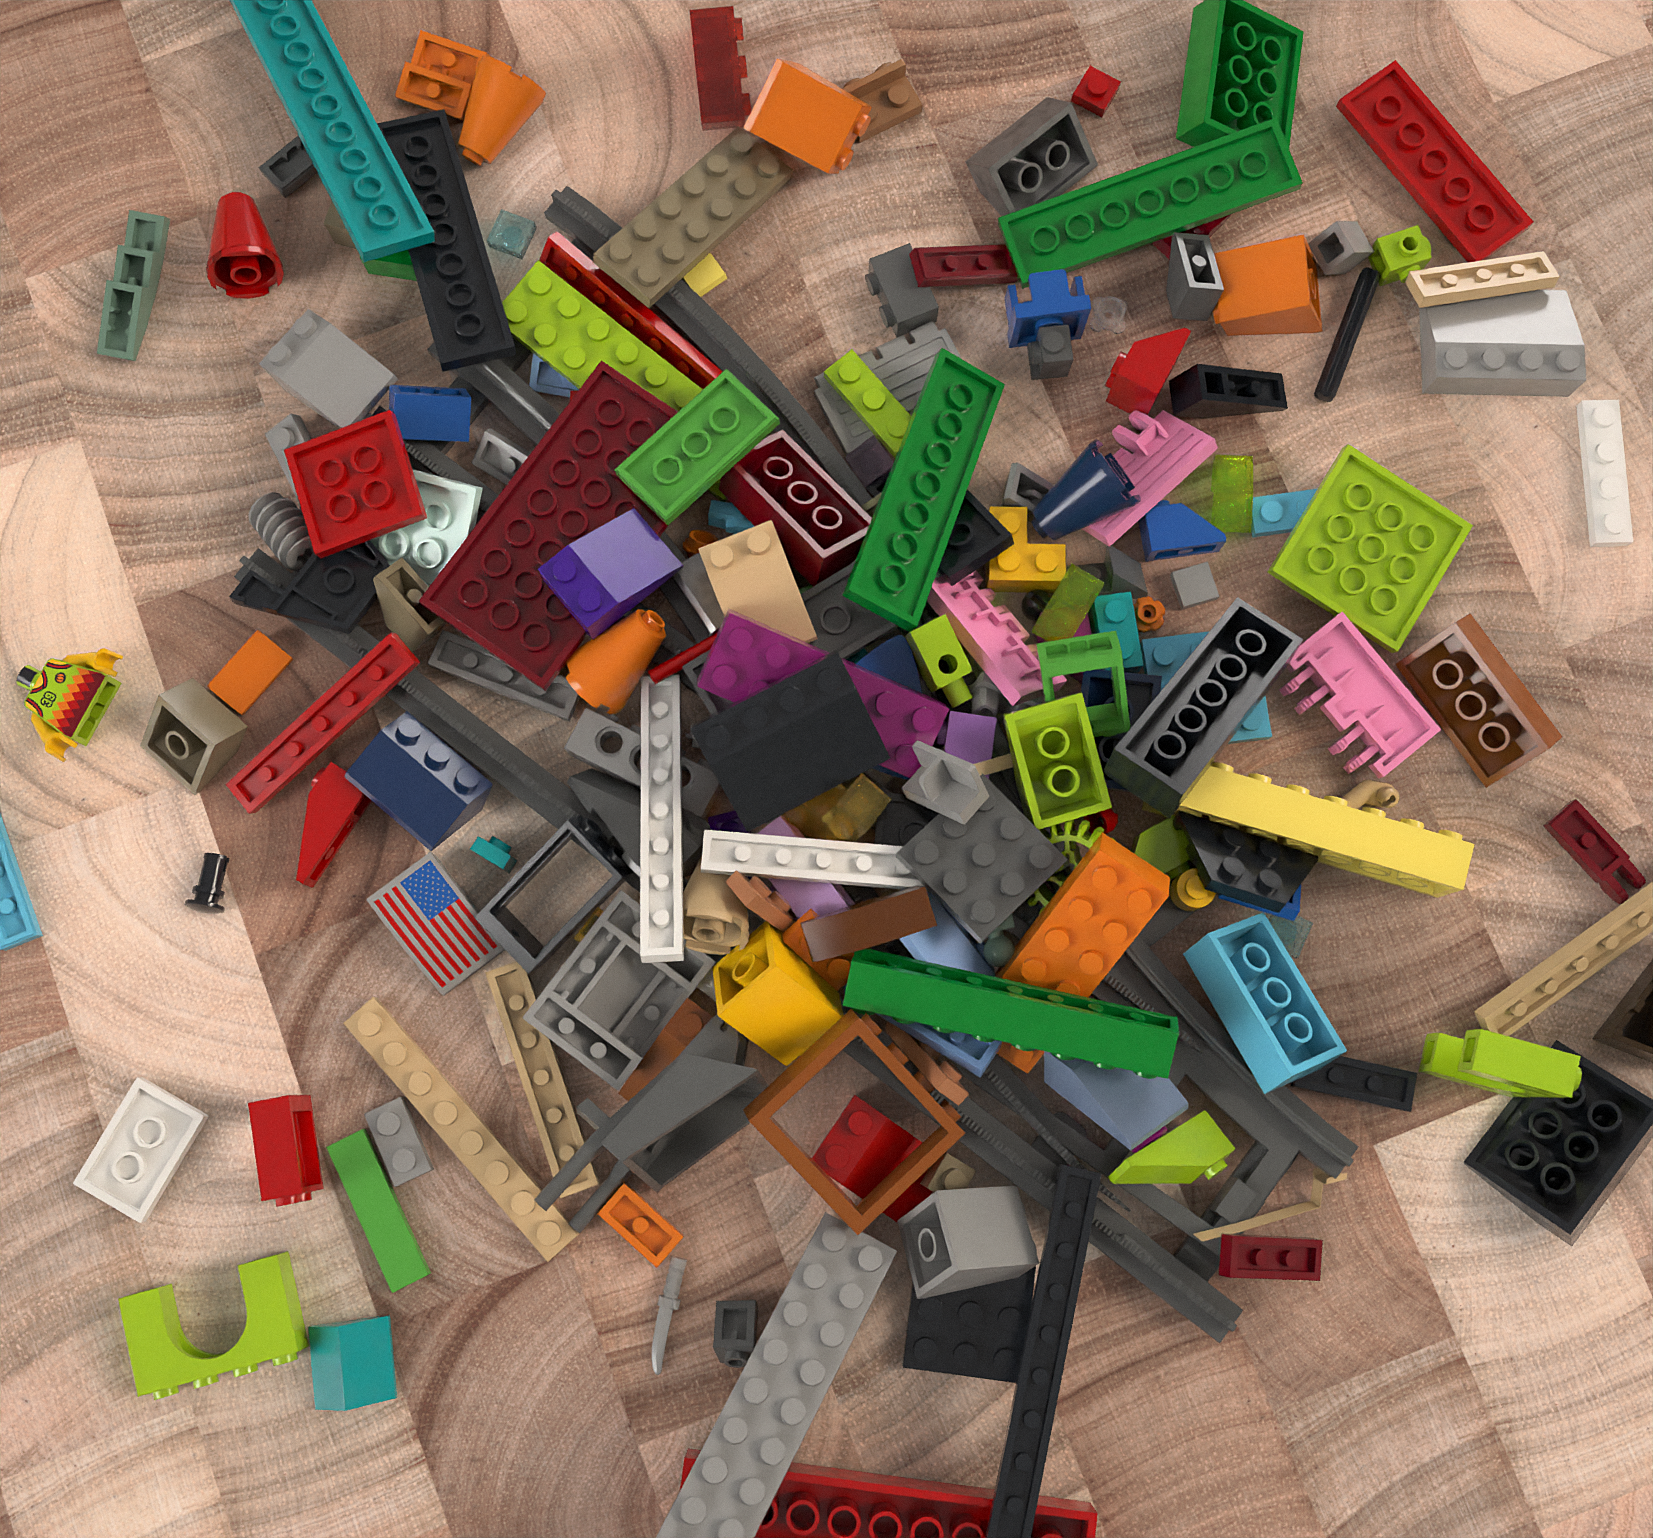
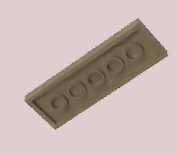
(692, 217)

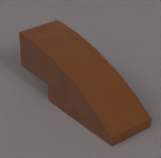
(868, 923)

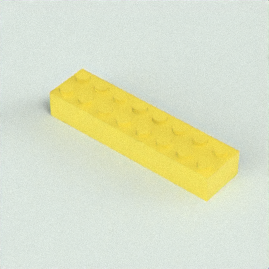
(1336, 833)

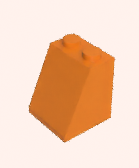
(808, 116)
(1269, 289)

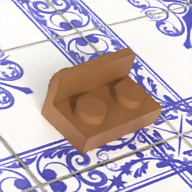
(888, 95)

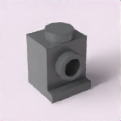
(1050, 353)

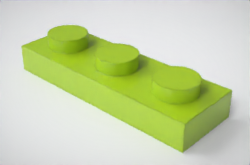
(869, 400)

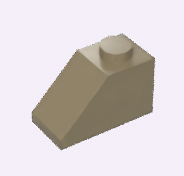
(398, 596)

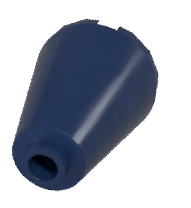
(1084, 495)

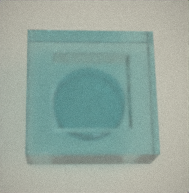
(511, 234)
(1291, 933)

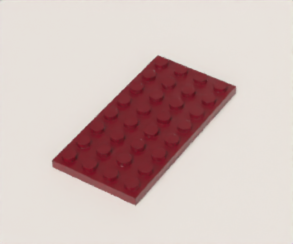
(553, 499)

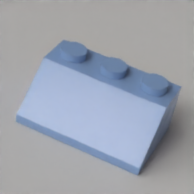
(948, 943)

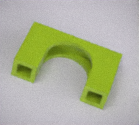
(1501, 1064)
(166, 1358)

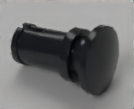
(210, 884)

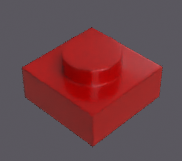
(1096, 91)

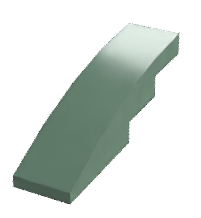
(134, 286)

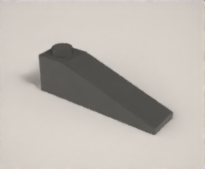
(620, 810)

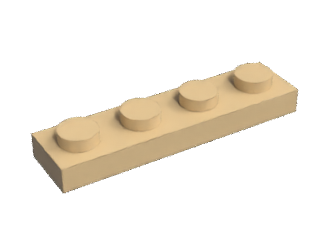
(1481, 279)

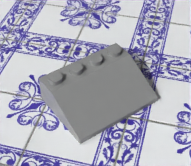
(1503, 346)

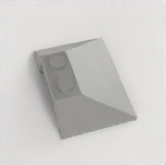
(608, 1002)

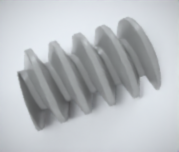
(282, 529)

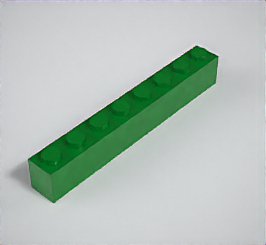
(1012, 1013)

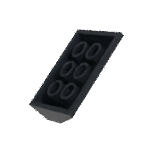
(790, 741)
(1565, 1153)

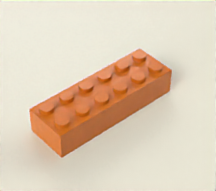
(1085, 927)

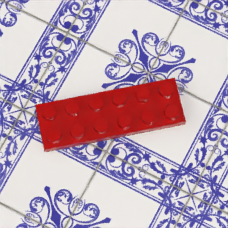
(1434, 163)

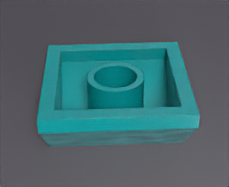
(352, 1363)

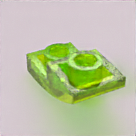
(1232, 493)
(1068, 605)

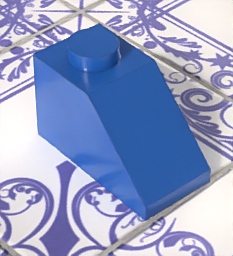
(1177, 532)

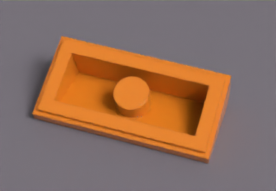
(249, 672)

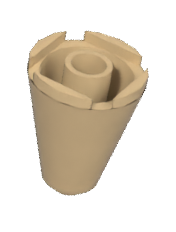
(713, 914)

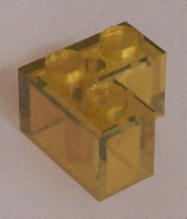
(841, 811)

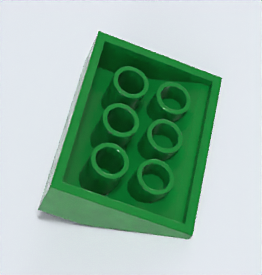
(1237, 71)

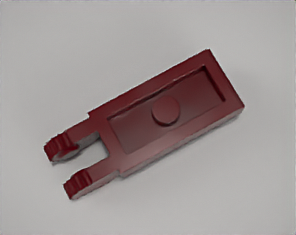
(1594, 850)

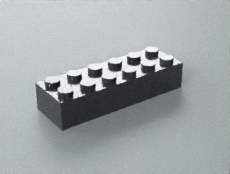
(1202, 707)

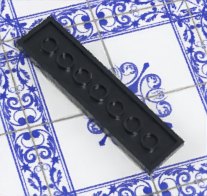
(455, 269)

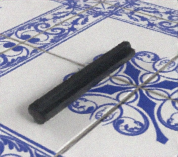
(1347, 334)

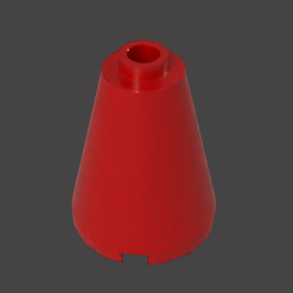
(241, 250)

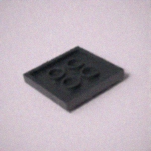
(971, 1330)

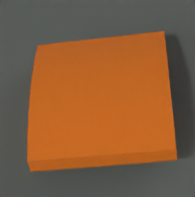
(439, 75)

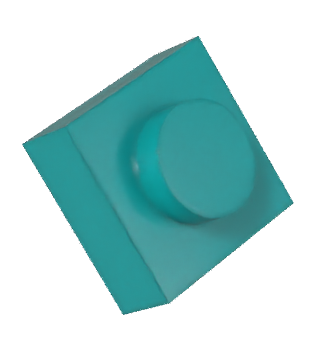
(495, 852)

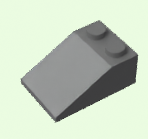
(327, 371)

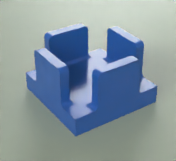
(1049, 306)

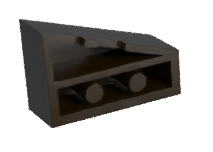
(1631, 1022)

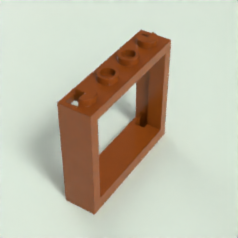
(802, 1070)

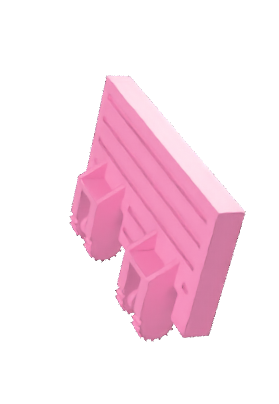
(1160, 460)
(991, 637)
(1362, 694)

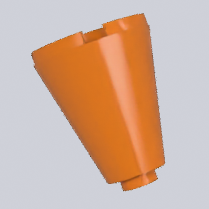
(496, 109)
(614, 662)

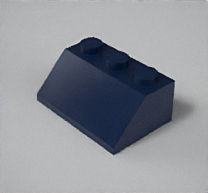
(1098, 690)
(419, 781)

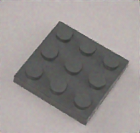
(982, 866)

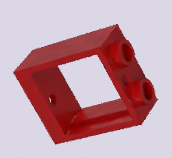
(286, 1148)

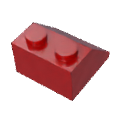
(1142, 372)

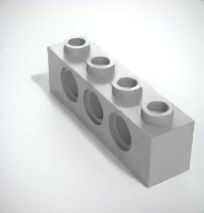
(587, 746)

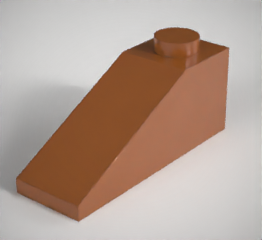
(667, 1047)

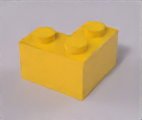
(1024, 565)

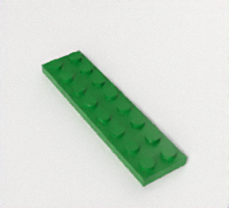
(1151, 202)
(924, 491)

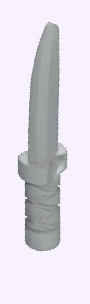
(667, 1302)

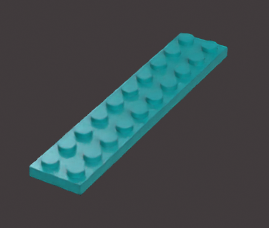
(335, 126)

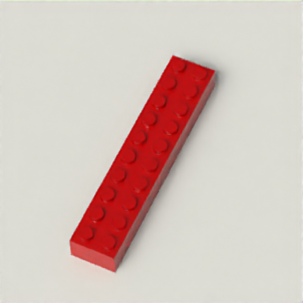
(872, 1505)

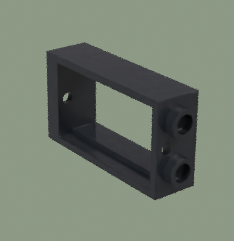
(512, 933)

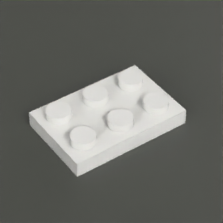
(141, 1149)

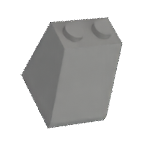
(967, 1239)

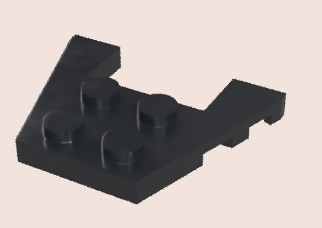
(324, 593)

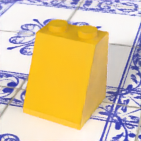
(774, 995)

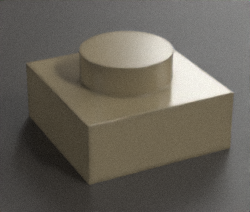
(948, 1174)

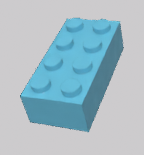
(1264, 1002)

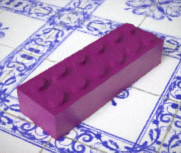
(755, 655)

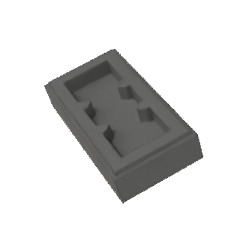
(289, 168)

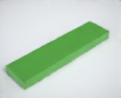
(378, 1210)

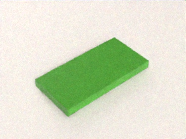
(697, 446)

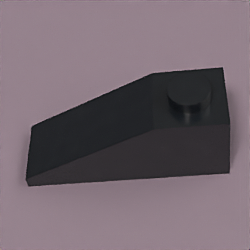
(1226, 391)

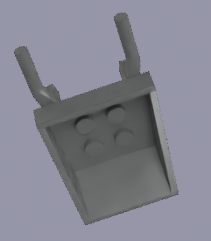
(669, 1121)

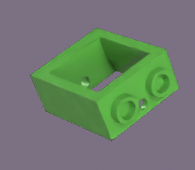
(1083, 655)

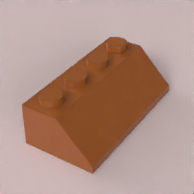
(1478, 700)

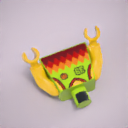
(69, 697)

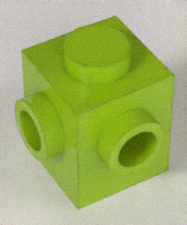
(1399, 254)

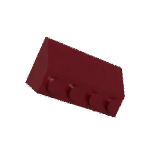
(810, 511)

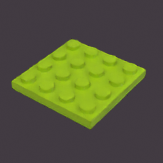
(1370, 548)

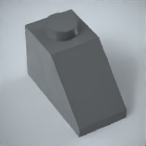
(1192, 277)

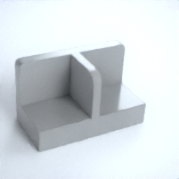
(945, 784)

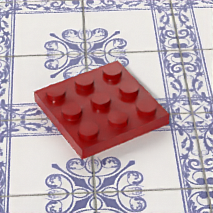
(355, 484)

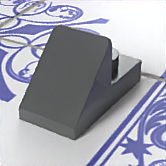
(1119, 574)

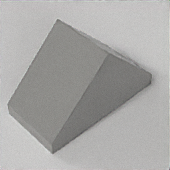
(1024, 489)

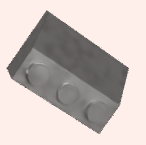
(1033, 158)

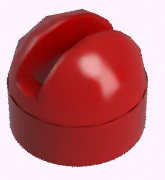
(1109, 819)

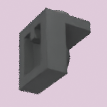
(735, 1331)

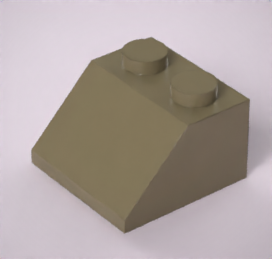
(192, 734)

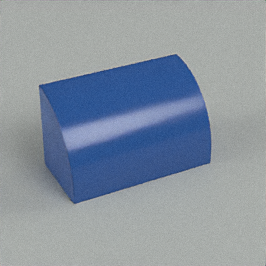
(431, 412)

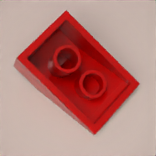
(865, 1150)

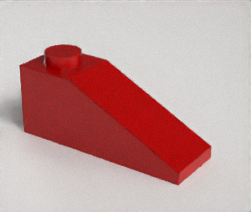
(330, 816)

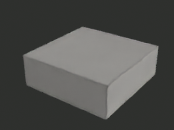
(1194, 585)

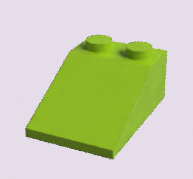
(1056, 761)

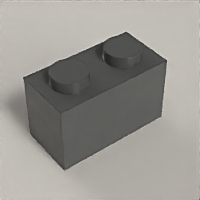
(902, 301)

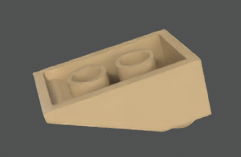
(756, 580)

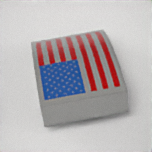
(435, 923)

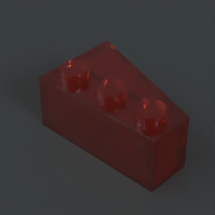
(719, 68)

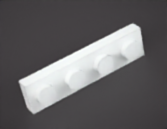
(1604, 473)

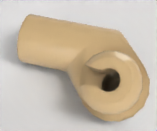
(1372, 793)

